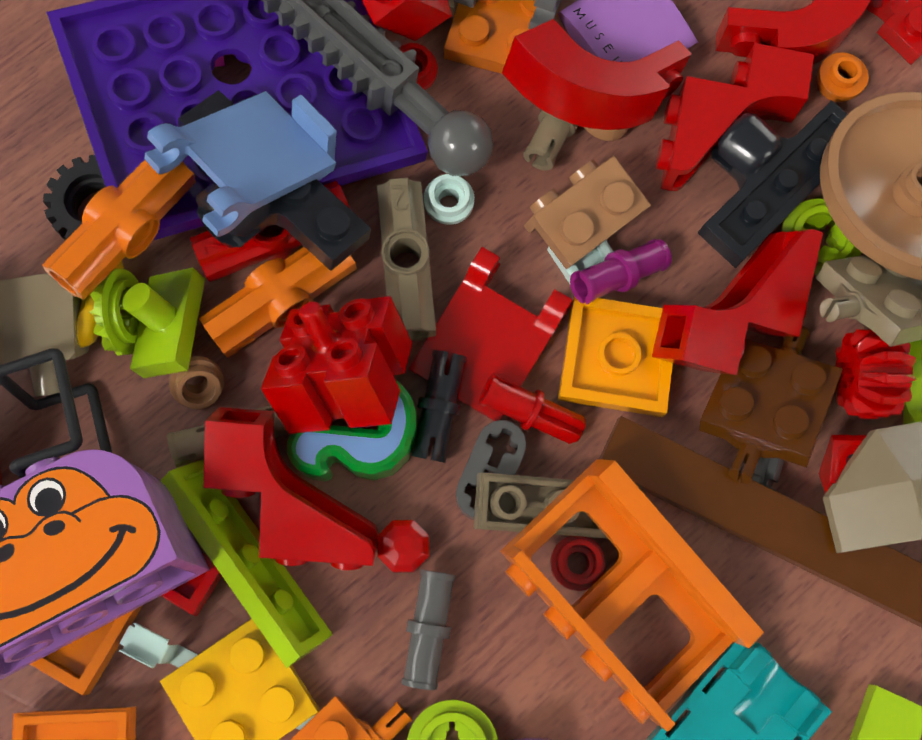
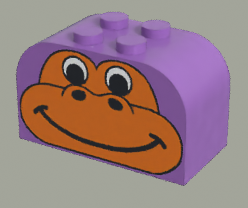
(83, 548)

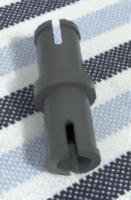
(428, 630)

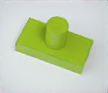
(167, 319)

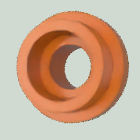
(836, 87)

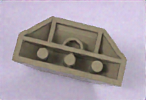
(879, 491)

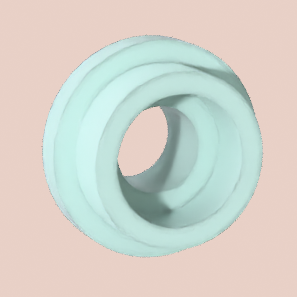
(449, 186)

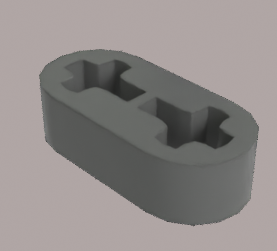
(480, 458)

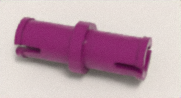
(620, 271)

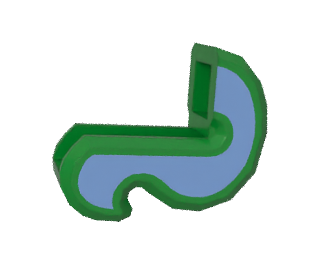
(361, 451)

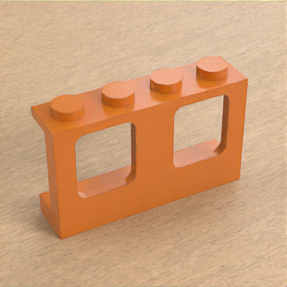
(649, 563)

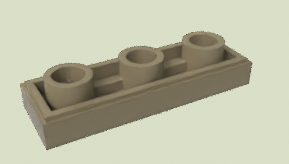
(514, 501)

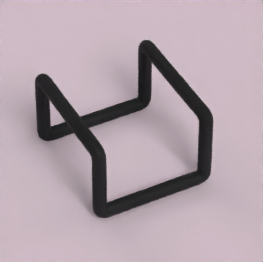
(65, 397)

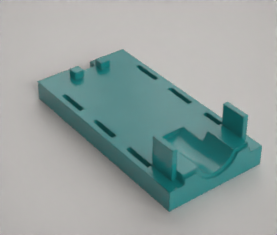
(746, 702)

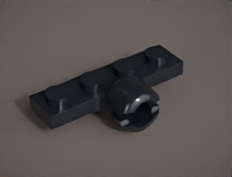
(771, 178)
(307, 213)

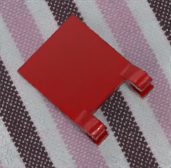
(490, 333)

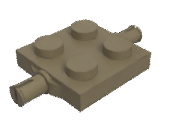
(873, 296)

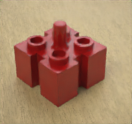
(338, 365)

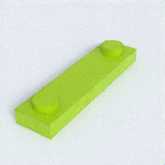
(259, 583)

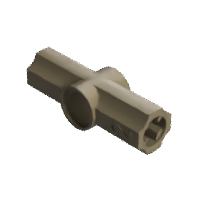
(401, 232)

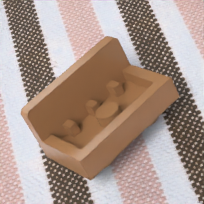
(587, 212)

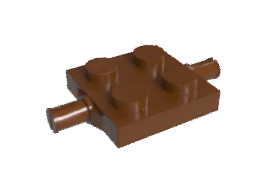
(771, 404)

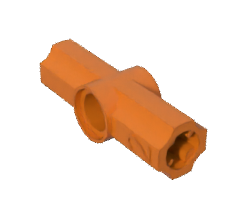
(117, 226)
(269, 297)

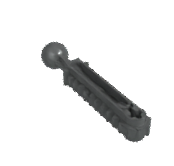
(457, 139)

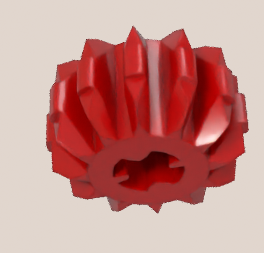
(873, 375)

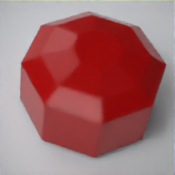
(403, 546)

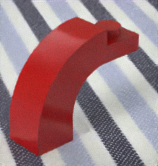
(811, 30)
(587, 88)

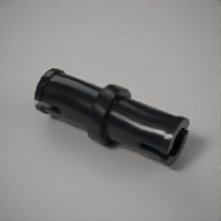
(439, 406)

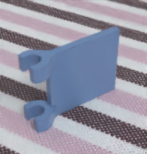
(248, 151)

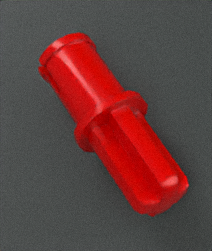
(532, 409)

